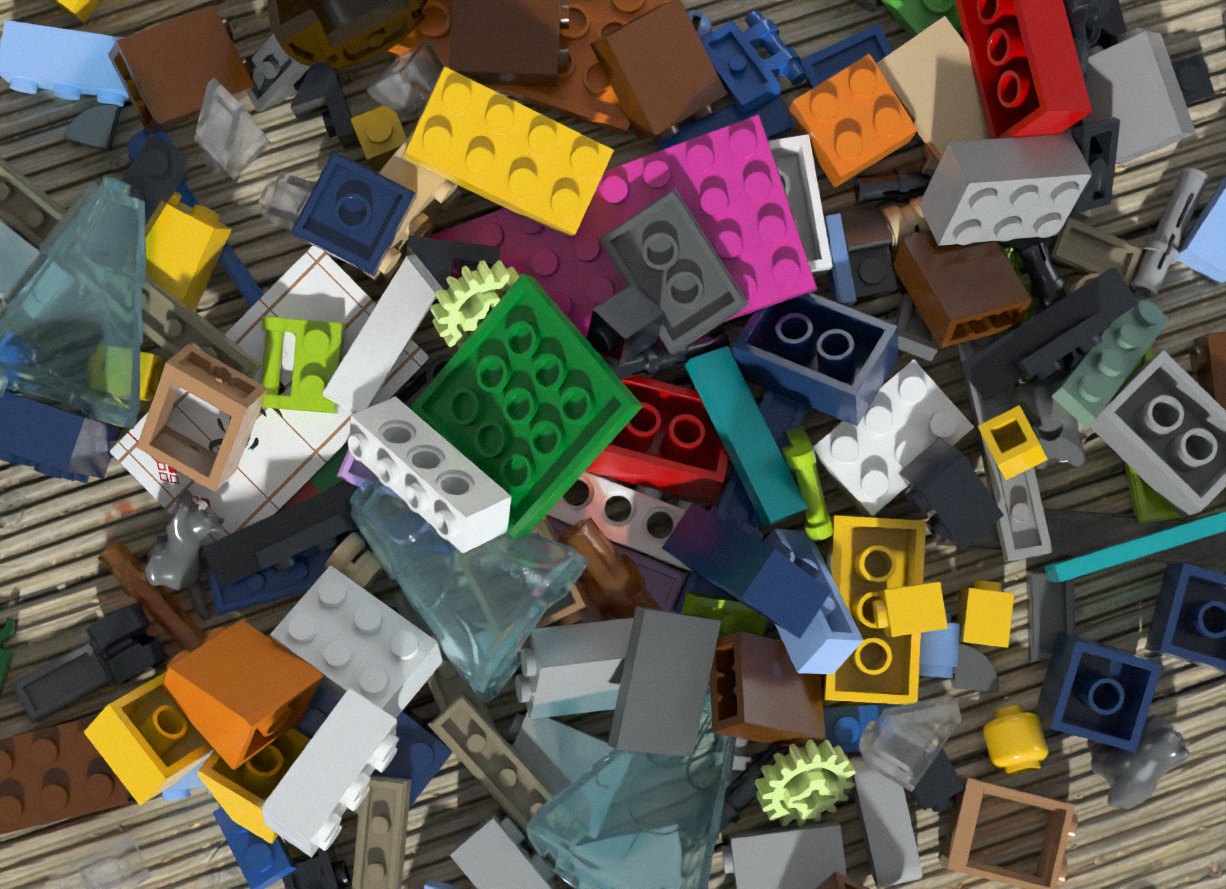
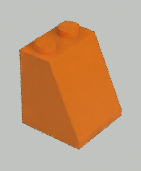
(241, 690)

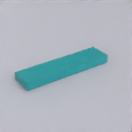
(746, 436)
(1136, 547)

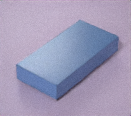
(840, 274)

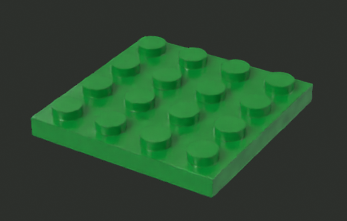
(528, 402)

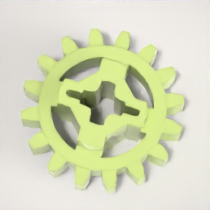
(470, 300)
(805, 782)

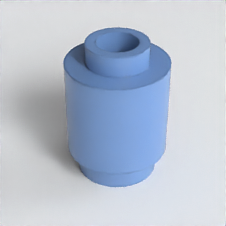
(940, 651)

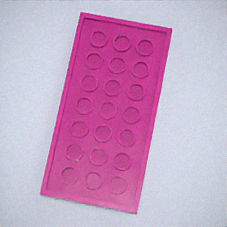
(728, 187)

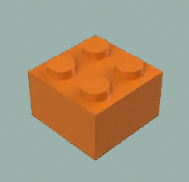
(852, 120)

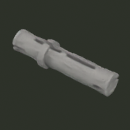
(1163, 247)

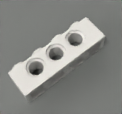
(429, 474)
(628, 533)

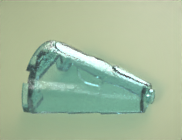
(77, 309)
(471, 601)
(640, 817)

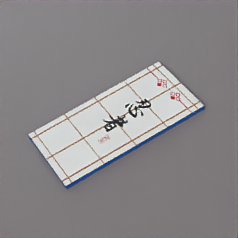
(284, 444)

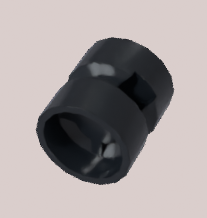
(127, 644)

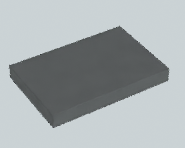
(676, 268)
(664, 682)

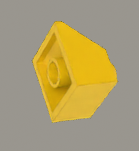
(147, 740)
(248, 787)

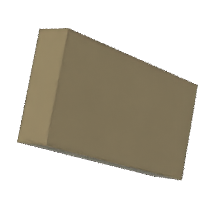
(1093, 251)

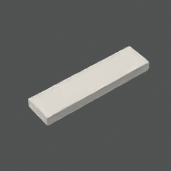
(381, 340)

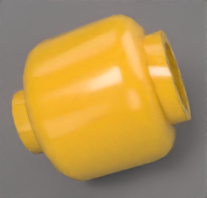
(1015, 741)

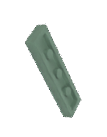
(1109, 363)

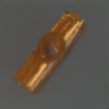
(609, 577)

